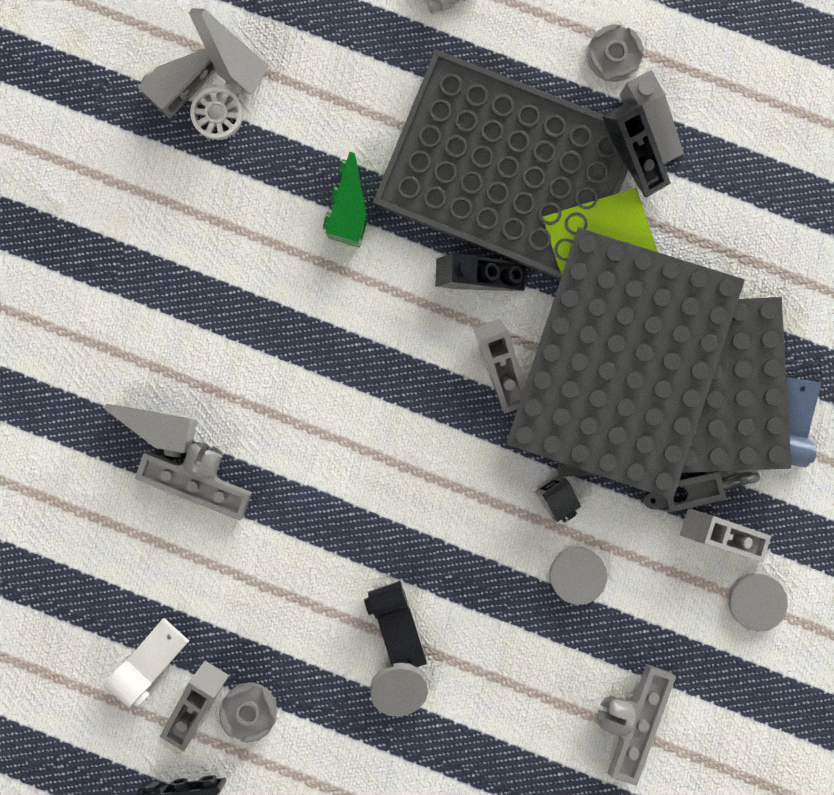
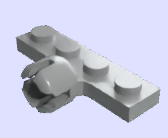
(195, 480)
(636, 723)

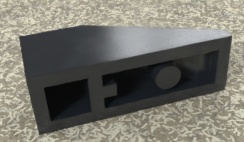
(637, 147)

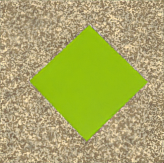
(613, 216)

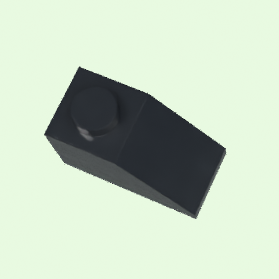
(559, 499)

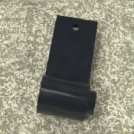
(396, 624)

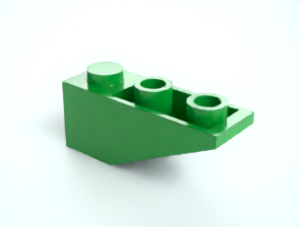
(348, 216)

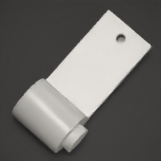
(146, 664)

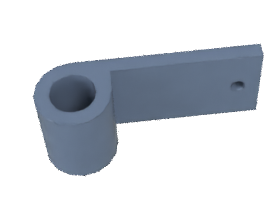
(800, 412)

